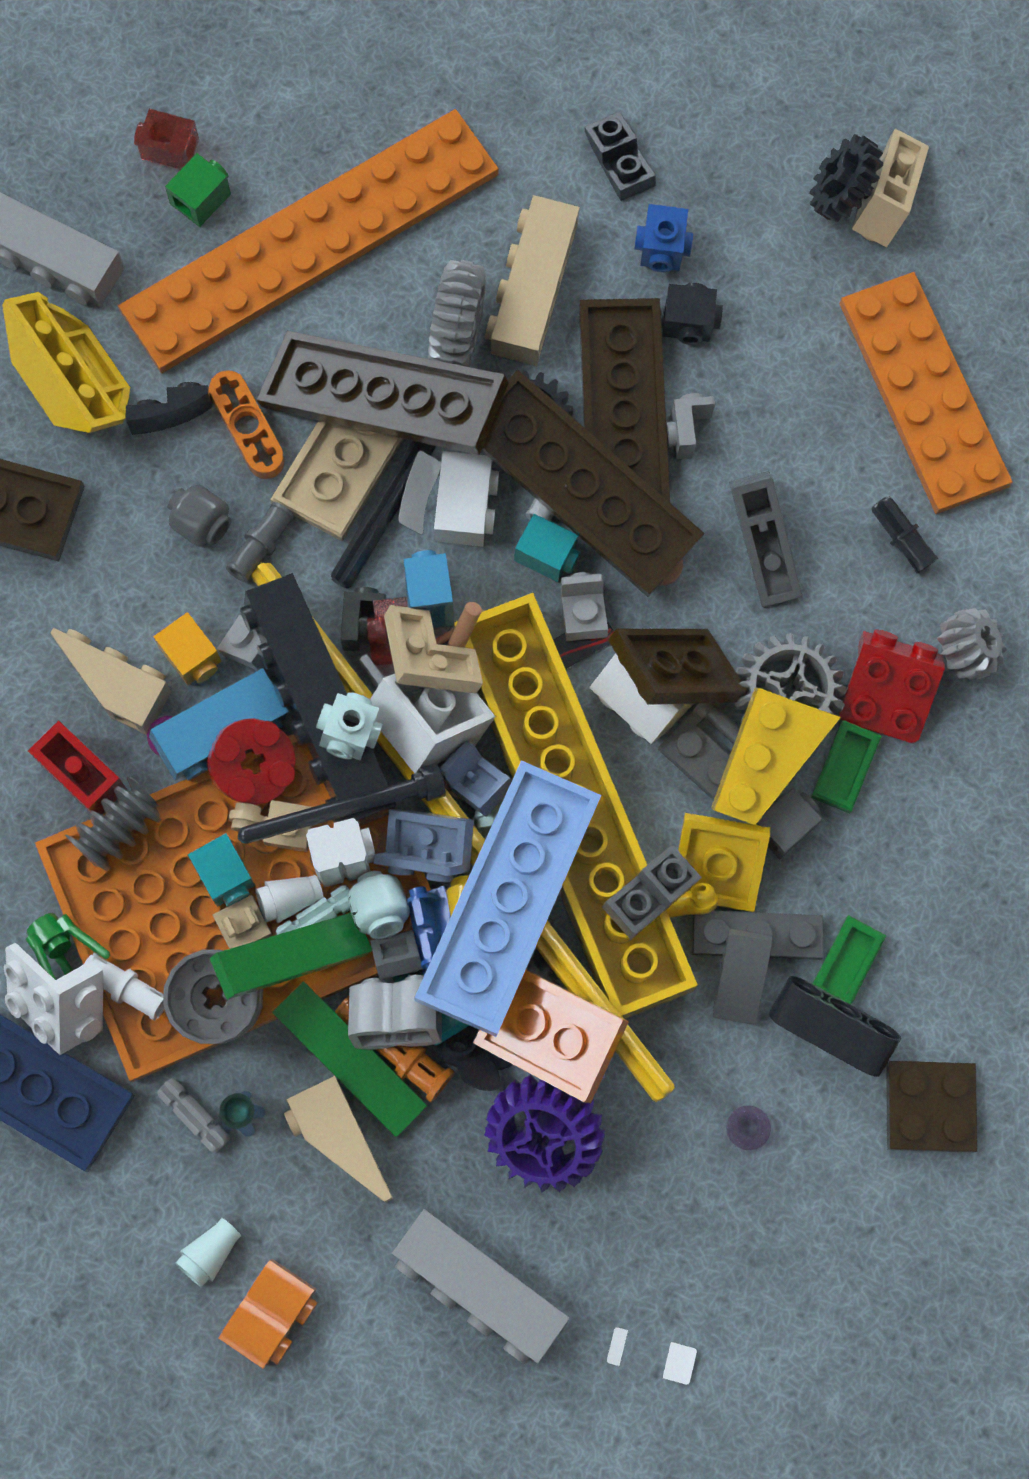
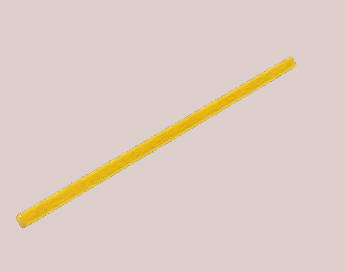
(550, 944)

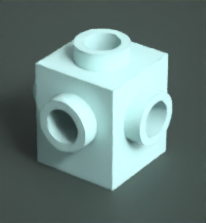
(344, 740)

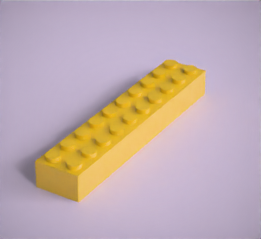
(547, 728)

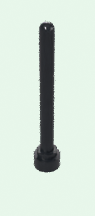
(424, 784)

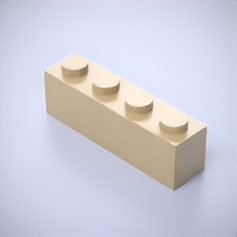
(534, 280)

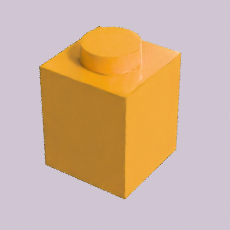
(188, 650)

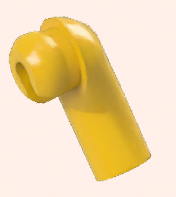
(699, 901)

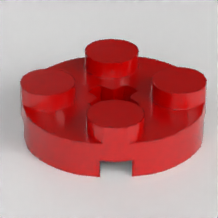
(229, 750)

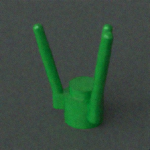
(51, 937)

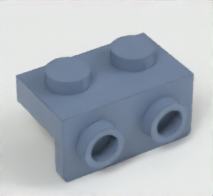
(427, 844)

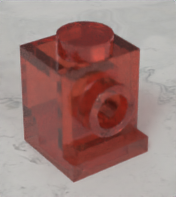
(163, 128)
(377, 630)

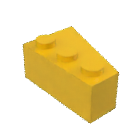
(768, 753)

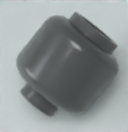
(198, 515)

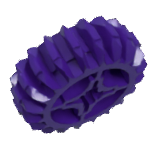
(536, 1147)

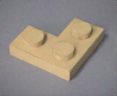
(421, 660)

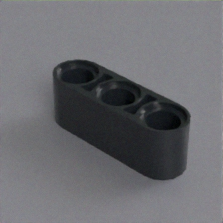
(834, 1026)

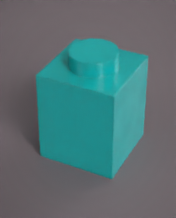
(547, 548)
(222, 871)

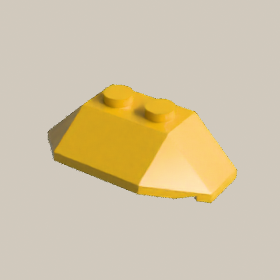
(64, 365)

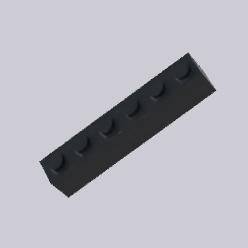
(305, 683)

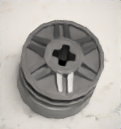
(188, 1004)

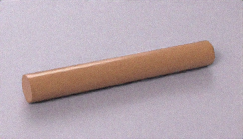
(465, 625)

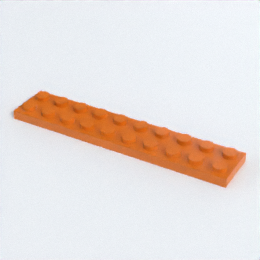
(308, 240)

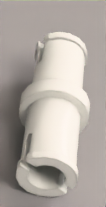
(128, 988)

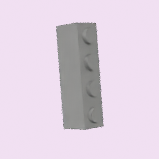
(56, 253)
(480, 1286)

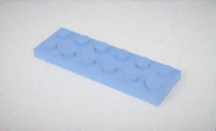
(507, 899)

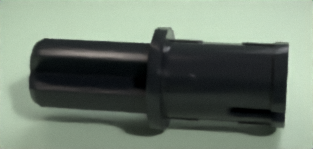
(904, 534)

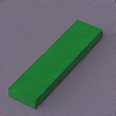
(289, 955)
(355, 1068)

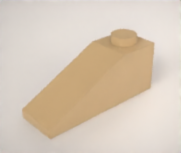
(894, 192)
(331, 1127)

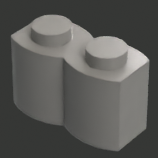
(388, 1015)

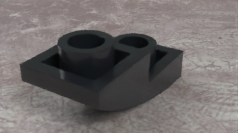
(619, 156)
(182, 405)

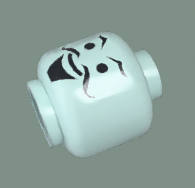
(378, 905)

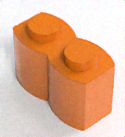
(268, 1314)

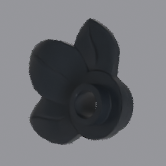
(475, 1064)

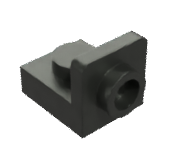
(353, 621)

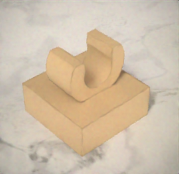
(242, 923)

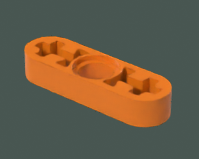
(252, 409)

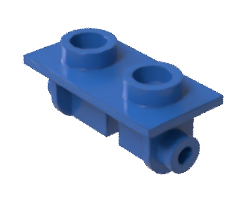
(429, 920)

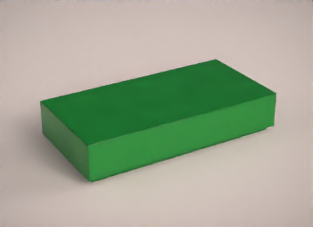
(846, 766)
(849, 959)

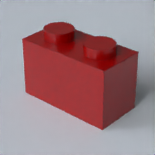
(76, 767)

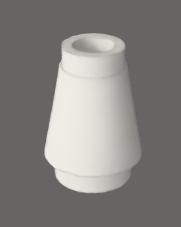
(287, 897)

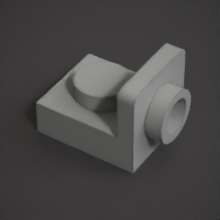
(583, 606)

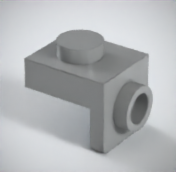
(681, 428)
(242, 647)

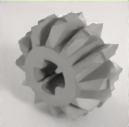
(972, 644)

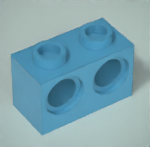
(430, 586)

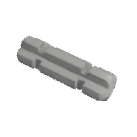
(193, 1115)

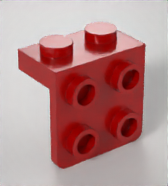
(892, 685)

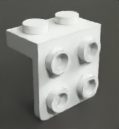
(57, 1010)

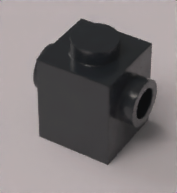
(691, 313)

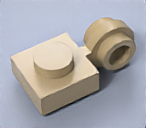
(248, 814)

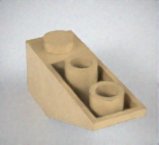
(123, 690)

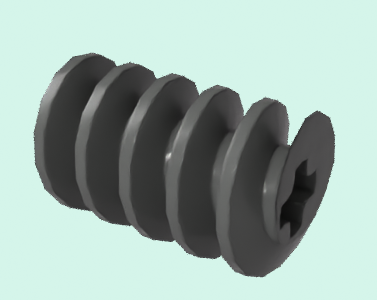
(116, 824)

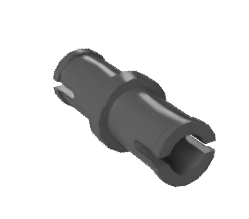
(260, 542)

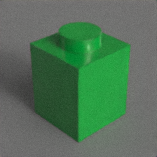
(198, 189)

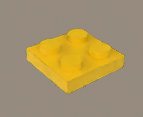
(726, 856)

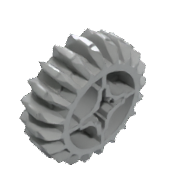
(457, 313)
(801, 657)

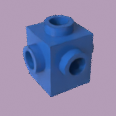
(664, 238)

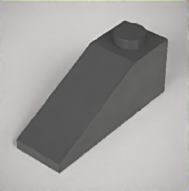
(765, 538)

